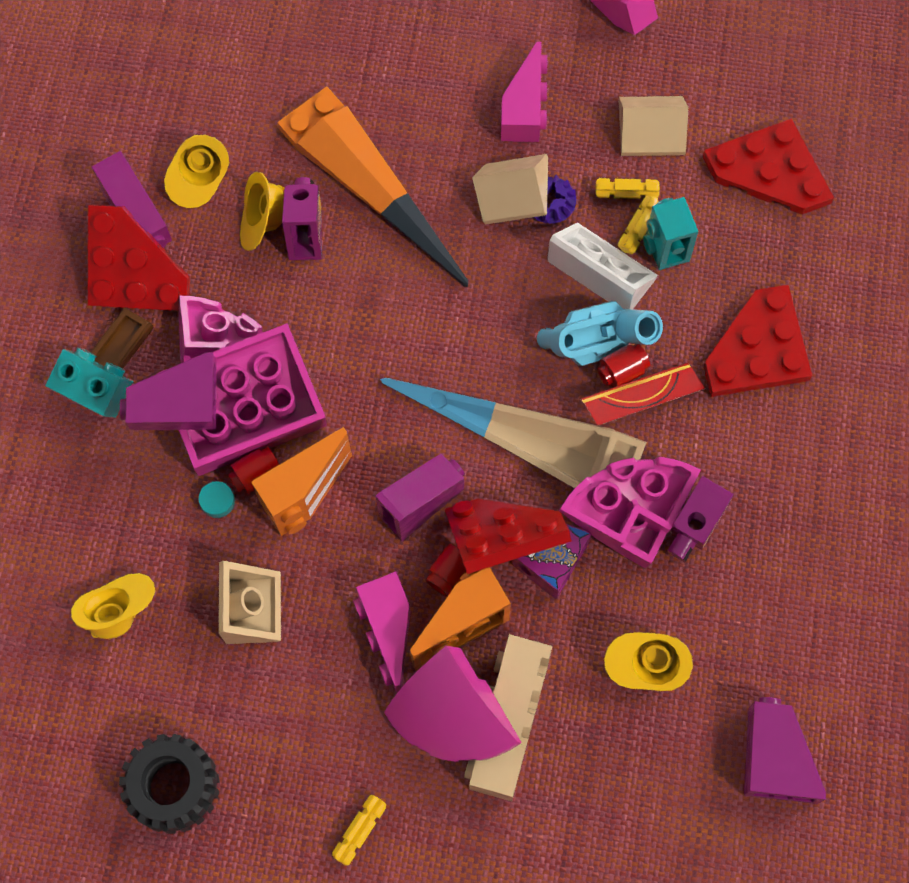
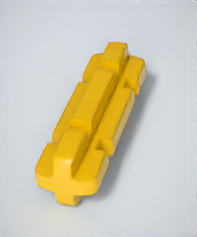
(626, 188)
(637, 226)
(359, 830)

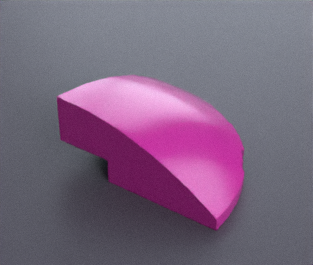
(209, 328)
(632, 504)
(451, 711)

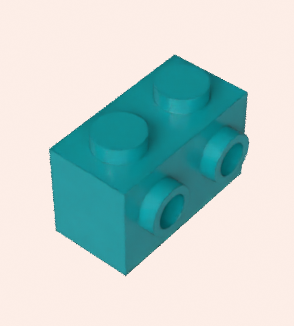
(670, 233)
(88, 382)

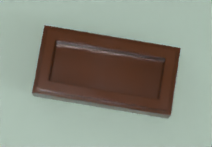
(122, 339)

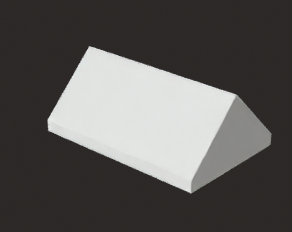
(599, 266)

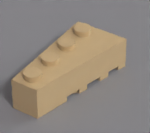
(518, 692)

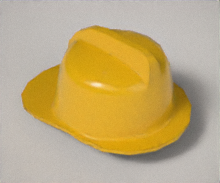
(196, 171)
(261, 210)
(112, 608)
(648, 661)

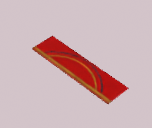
(642, 393)

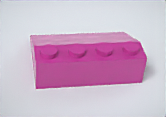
(260, 401)

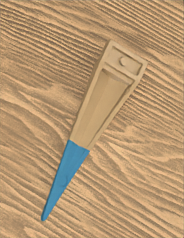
(552, 443)

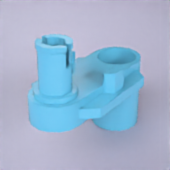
(600, 331)

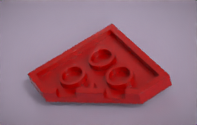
(771, 167)
(129, 264)
(760, 347)
(501, 532)

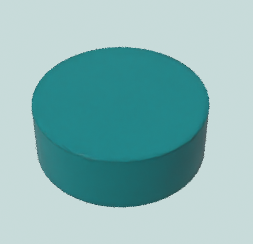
(216, 499)

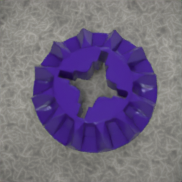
(564, 204)

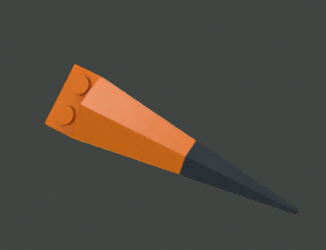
(338, 144)

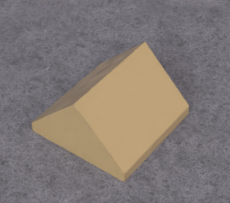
(653, 125)
(512, 189)
(249, 604)

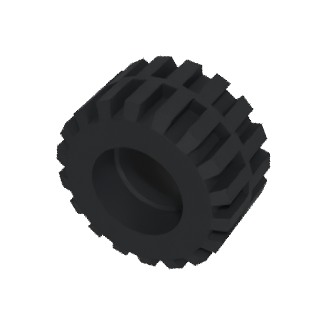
(148, 762)

